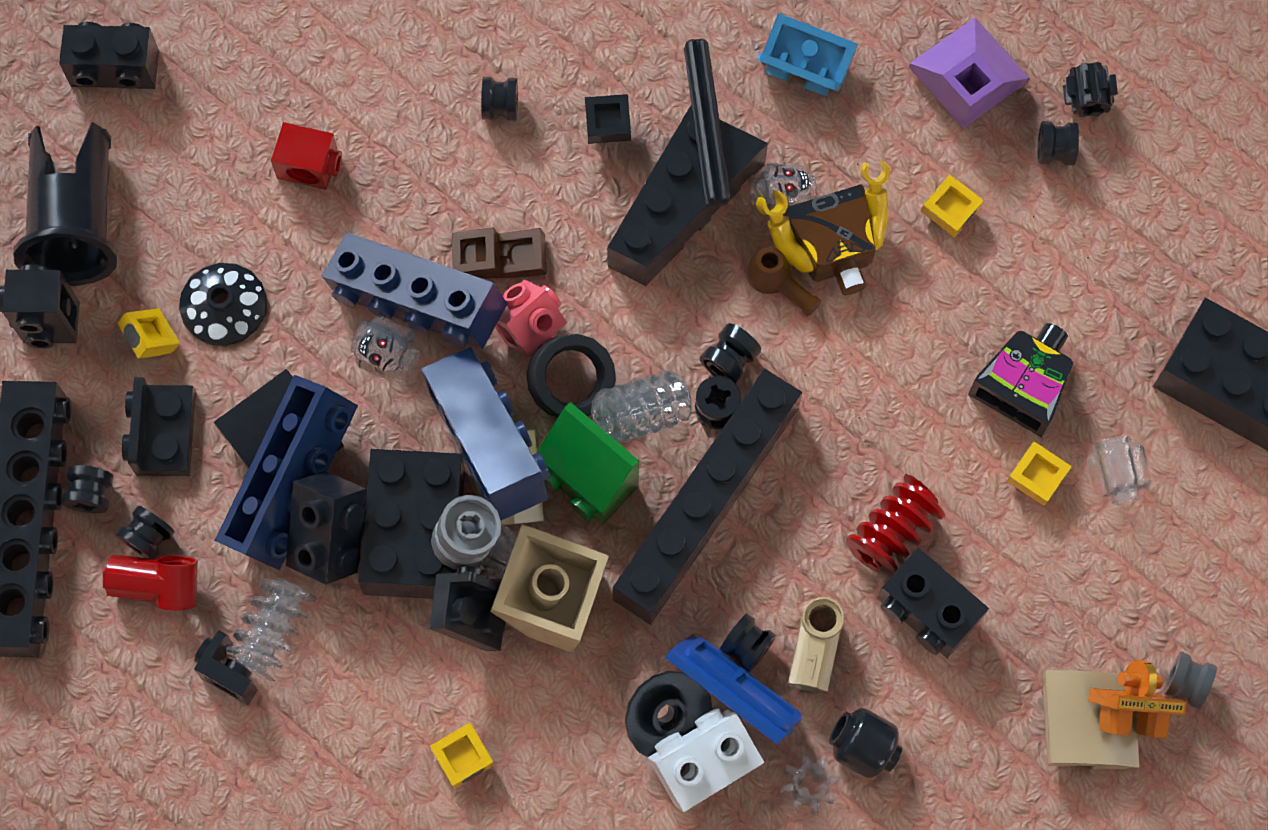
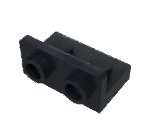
(159, 429)
(464, 606)

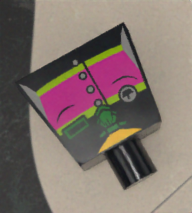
(1026, 378)

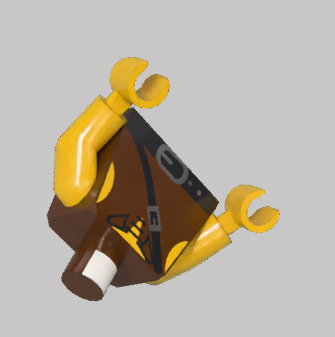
(832, 232)

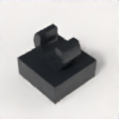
(608, 119)

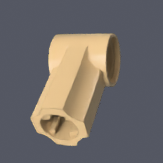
(816, 649)

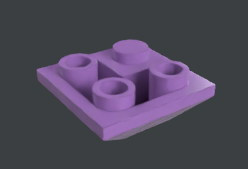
(969, 72)

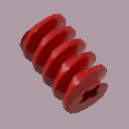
(894, 525)

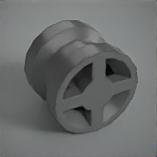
(1190, 680)

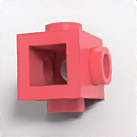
(529, 317)

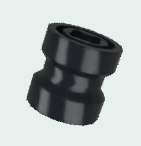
(730, 353)

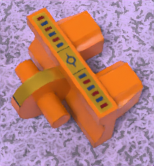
(1153, 709)

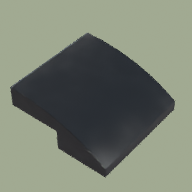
(250, 419)

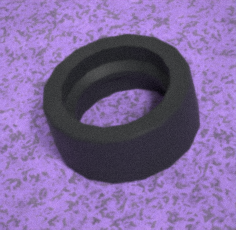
(545, 353)

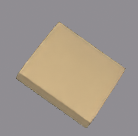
(1074, 723)

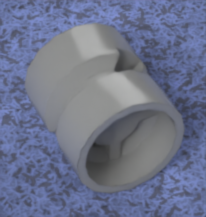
(466, 532)

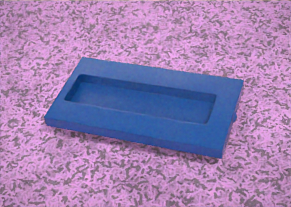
(735, 687)

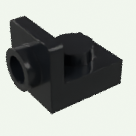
(228, 677)

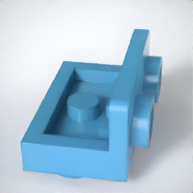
(807, 53)

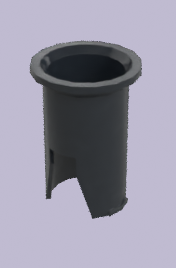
(69, 212)

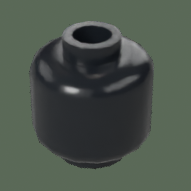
(865, 742)

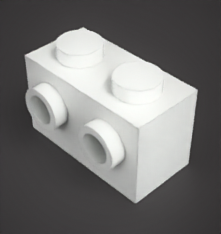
(707, 764)

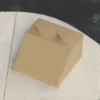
(549, 587)

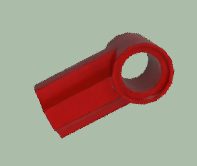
(165, 580)

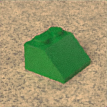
(588, 465)

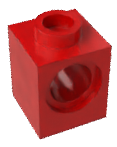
(306, 156)

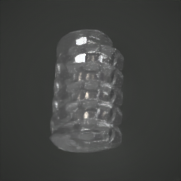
(642, 406)
(269, 626)

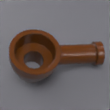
(778, 279)

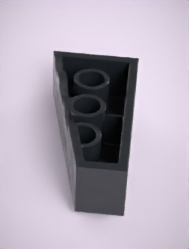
(673, 200)

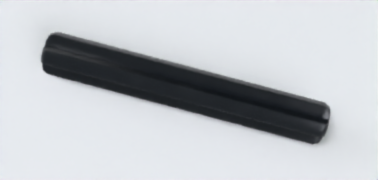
(707, 123)

